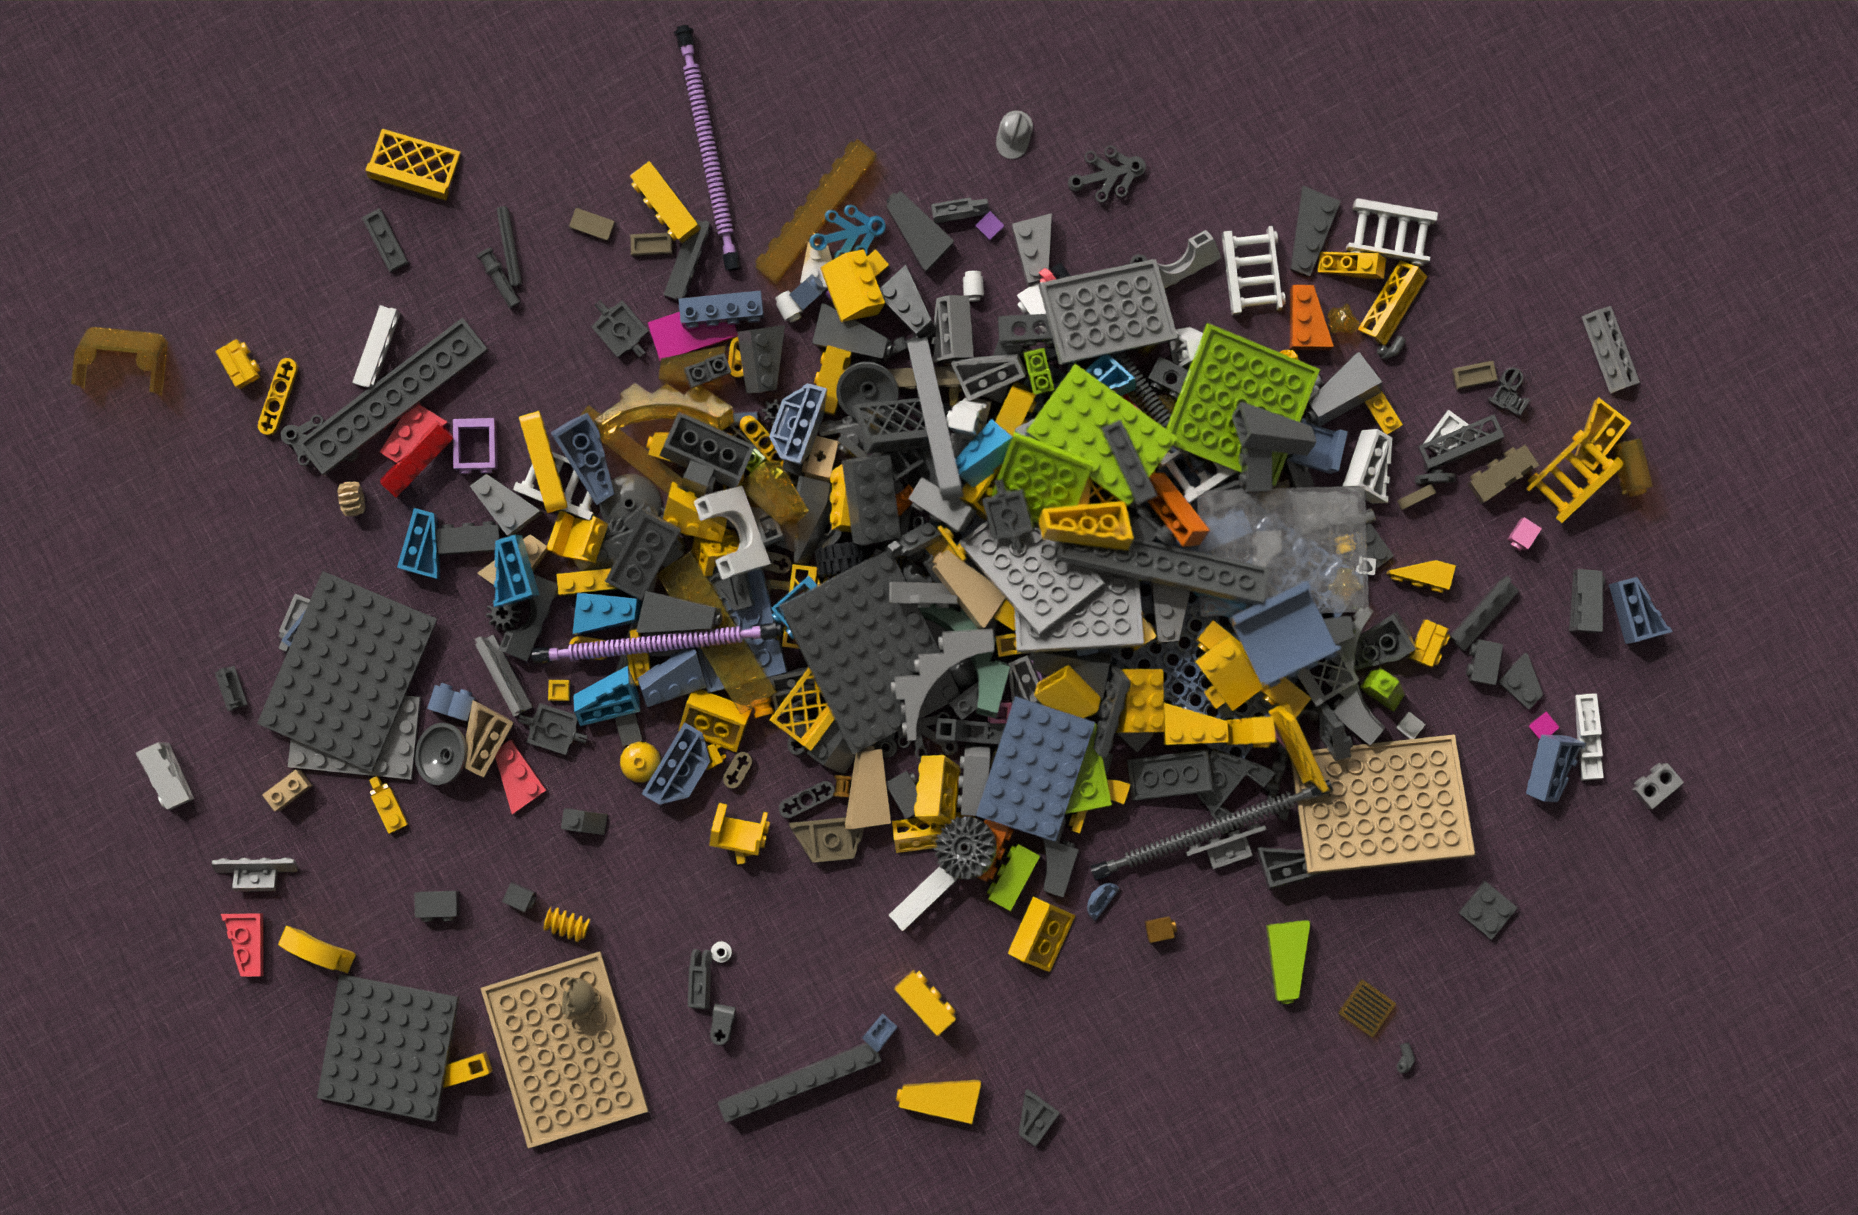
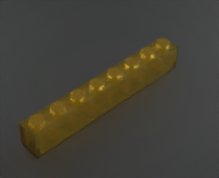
(811, 216)

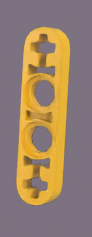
(282, 397)

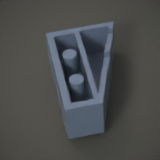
(673, 678)
(1552, 765)

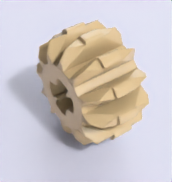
(351, 498)

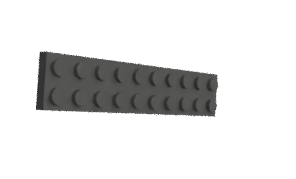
(392, 396)
(1174, 568)

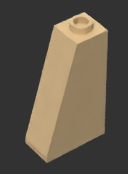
(974, 592)
(868, 791)

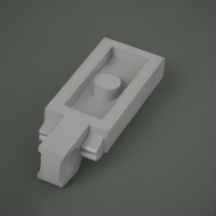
(295, 610)

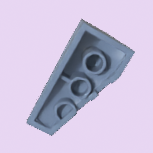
(583, 449)

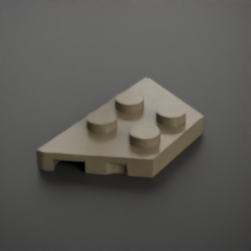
(827, 839)

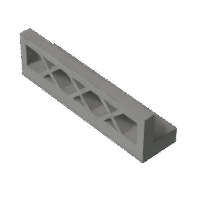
(1608, 349)

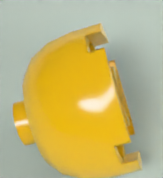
(639, 761)

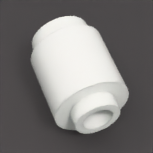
(973, 285)
(788, 307)

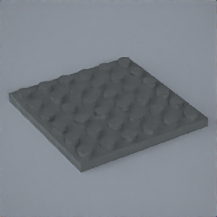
(388, 1047)

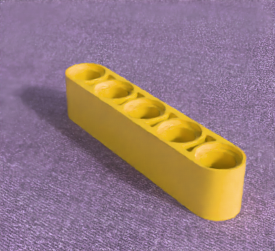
(543, 462)

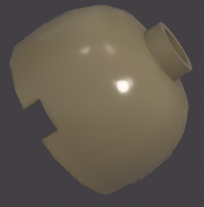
(578, 1000)

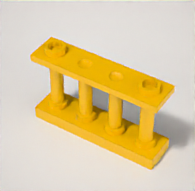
(1580, 495)

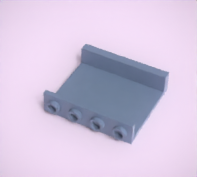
(1284, 635)

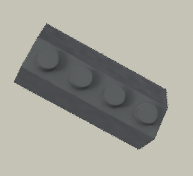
(702, 443)

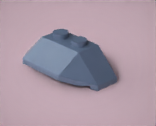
(798, 423)
(679, 768)

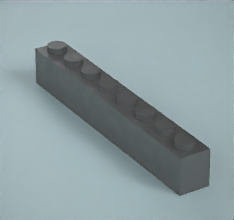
(798, 1081)

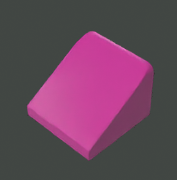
(1544, 725)

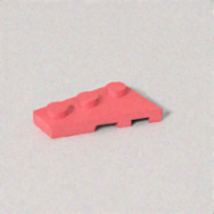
(409, 432)
(517, 777)
(247, 941)

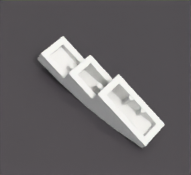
(1589, 731)

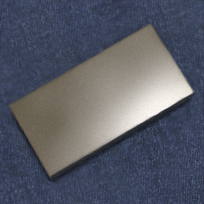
(592, 224)
(651, 244)
(1474, 375)

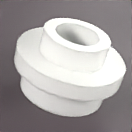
(726, 947)

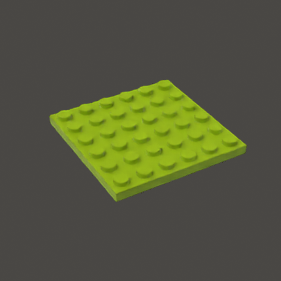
(1231, 372)

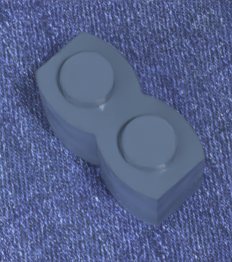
(451, 702)

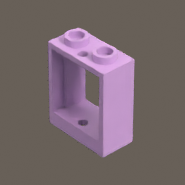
(480, 423)

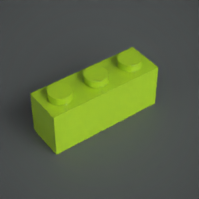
(1013, 876)

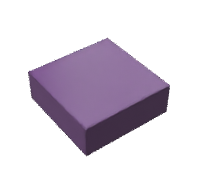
(989, 225)

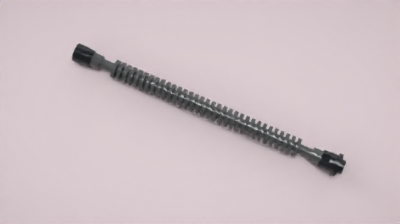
(1194, 462)
(1104, 868)

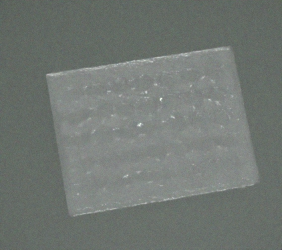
(1295, 535)

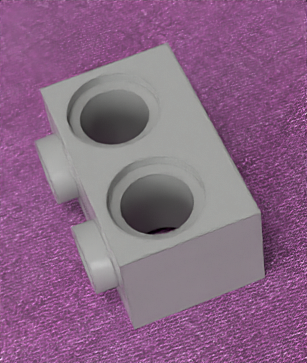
(1660, 790)

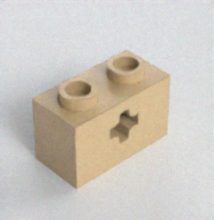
(826, 451)
(287, 790)

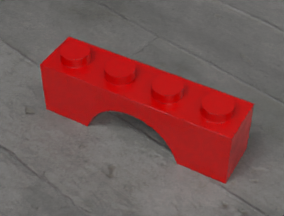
(406, 470)

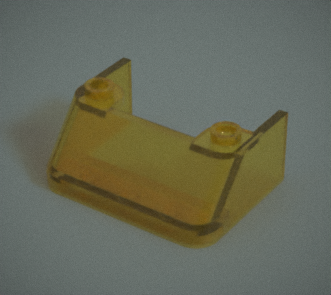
(150, 351)

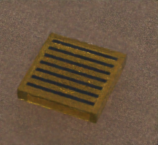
(1367, 1008)

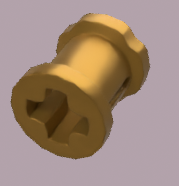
(842, 786)

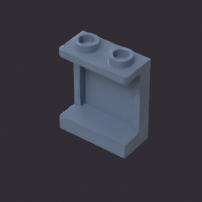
(1327, 451)

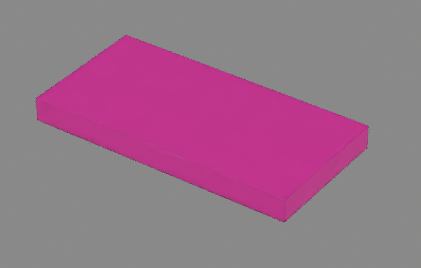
(674, 339)

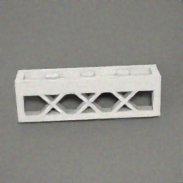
(376, 346)
(921, 898)

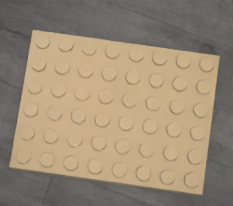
(1386, 806)
(559, 1069)

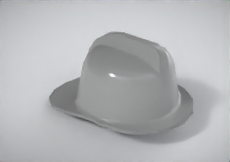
(1014, 134)

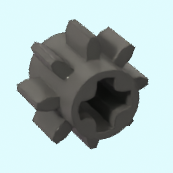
(770, 408)

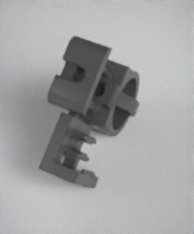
(1508, 396)

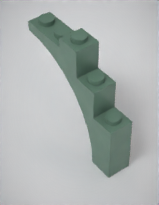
(990, 675)

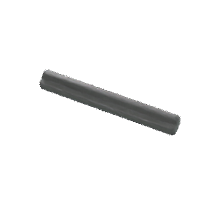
(509, 246)

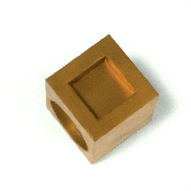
(1160, 929)

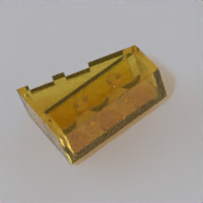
(672, 367)
(775, 493)

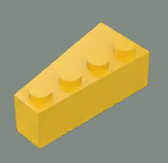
(1090, 525)

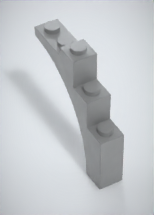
(956, 647)
(1353, 709)

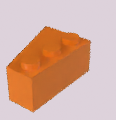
(1307, 320)

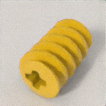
(566, 924)

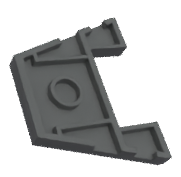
(1226, 775)

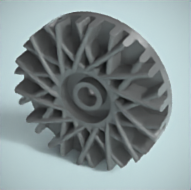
(953, 845)

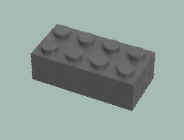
(871, 499)

